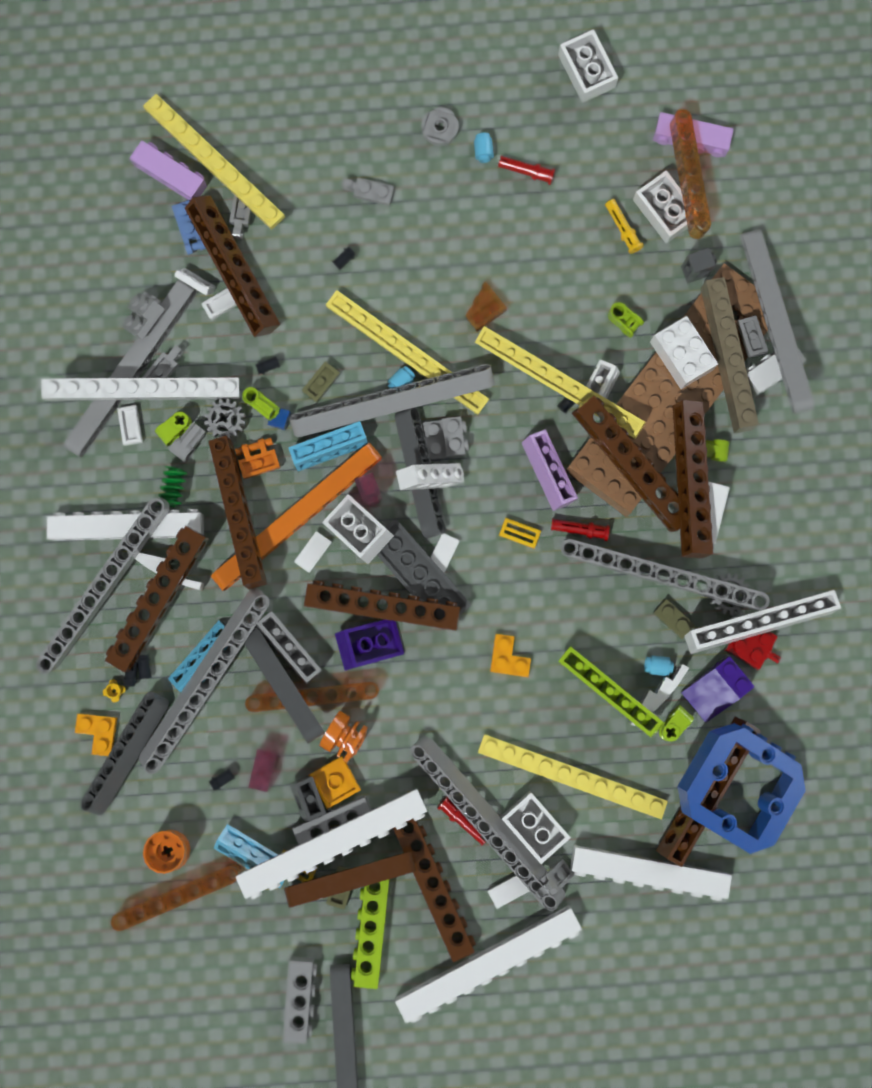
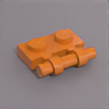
(259, 463)

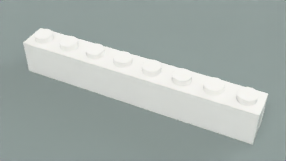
(117, 525)
(762, 622)
(650, 872)

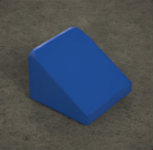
(281, 420)

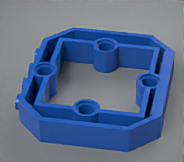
(774, 806)

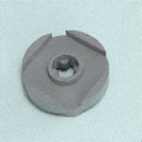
(449, 122)

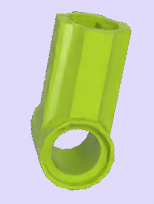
(261, 403)
(718, 450)

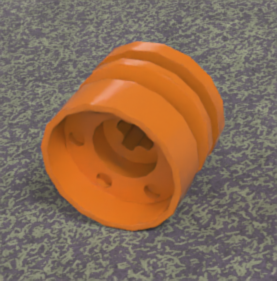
(343, 736)
(155, 849)

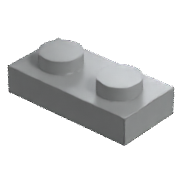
(752, 336)

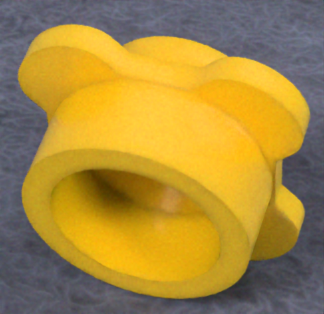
(108, 691)

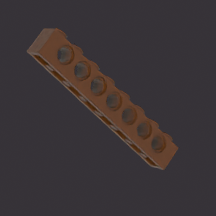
(232, 265)
(622, 461)
(692, 479)
(237, 513)
(315, 600)
(115, 654)
(684, 830)
(456, 949)

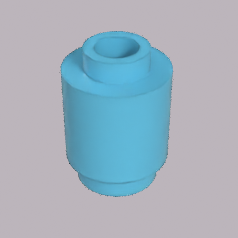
(483, 147)
(401, 377)
(658, 665)

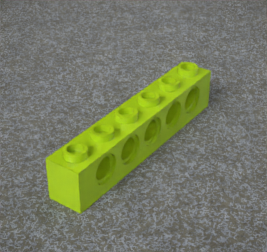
(611, 692)
(362, 977)

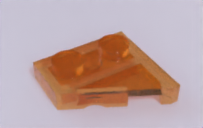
(485, 308)

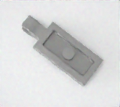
(369, 190)
(239, 217)
(165, 364)
(555, 879)

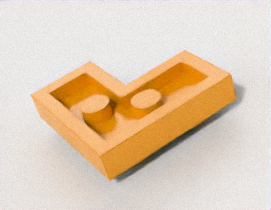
(504, 662)
(102, 728)

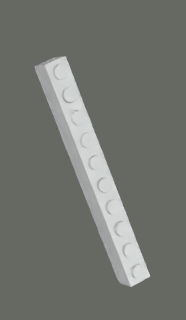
(139, 389)
(331, 843)
(488, 964)

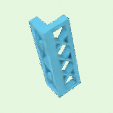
(328, 446)
(198, 654)
(242, 848)

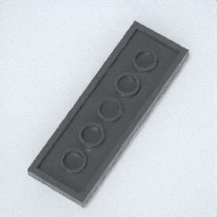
(418, 571)

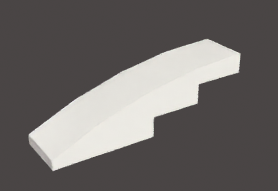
(152, 562)
(653, 700)

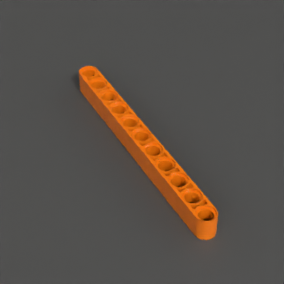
(303, 511)

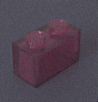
(368, 490)
(263, 769)

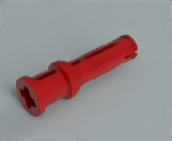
(535, 171)
(590, 529)
(455, 815)

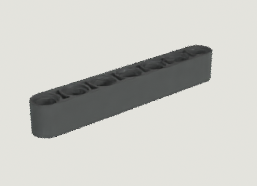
(415, 453)
(283, 686)
(124, 753)
(343, 1026)

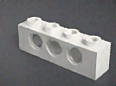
(430, 476)

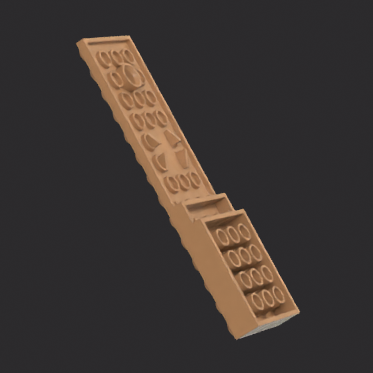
(652, 401)

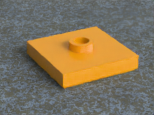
(335, 782)

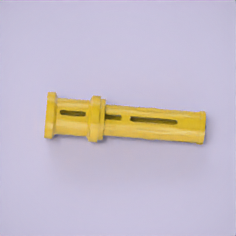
(627, 233)

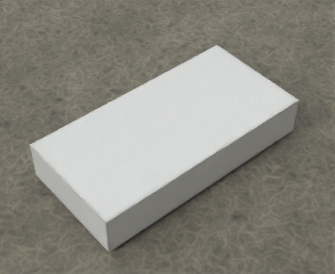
(195, 281)
(219, 304)
(130, 425)
(444, 551)
(313, 552)
(507, 891)

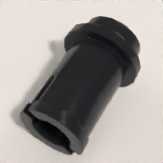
(344, 258)
(267, 365)
(565, 405)
(144, 667)
(130, 677)
(221, 779)

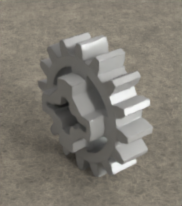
(231, 415)
(723, 591)

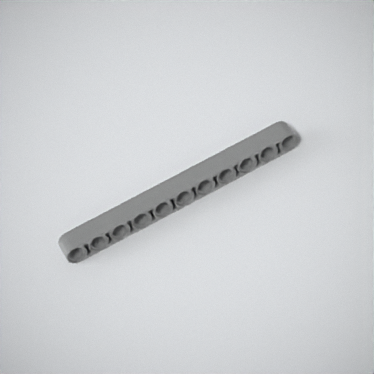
(777, 322)
(131, 367)
(392, 400)
(693, 578)
(94, 590)
(203, 689)
(484, 819)

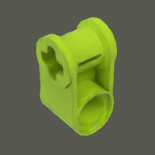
(625, 320)
(172, 429)
(677, 721)

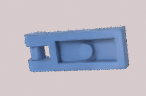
(187, 228)

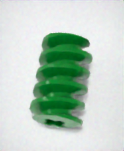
(172, 486)

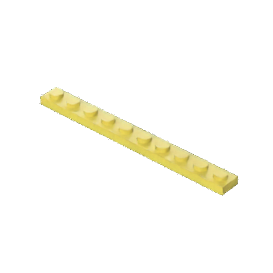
(214, 161)
(398, 346)
(554, 378)
(572, 776)

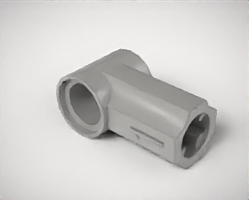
(185, 446)

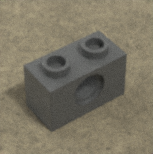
(698, 265)
(307, 798)

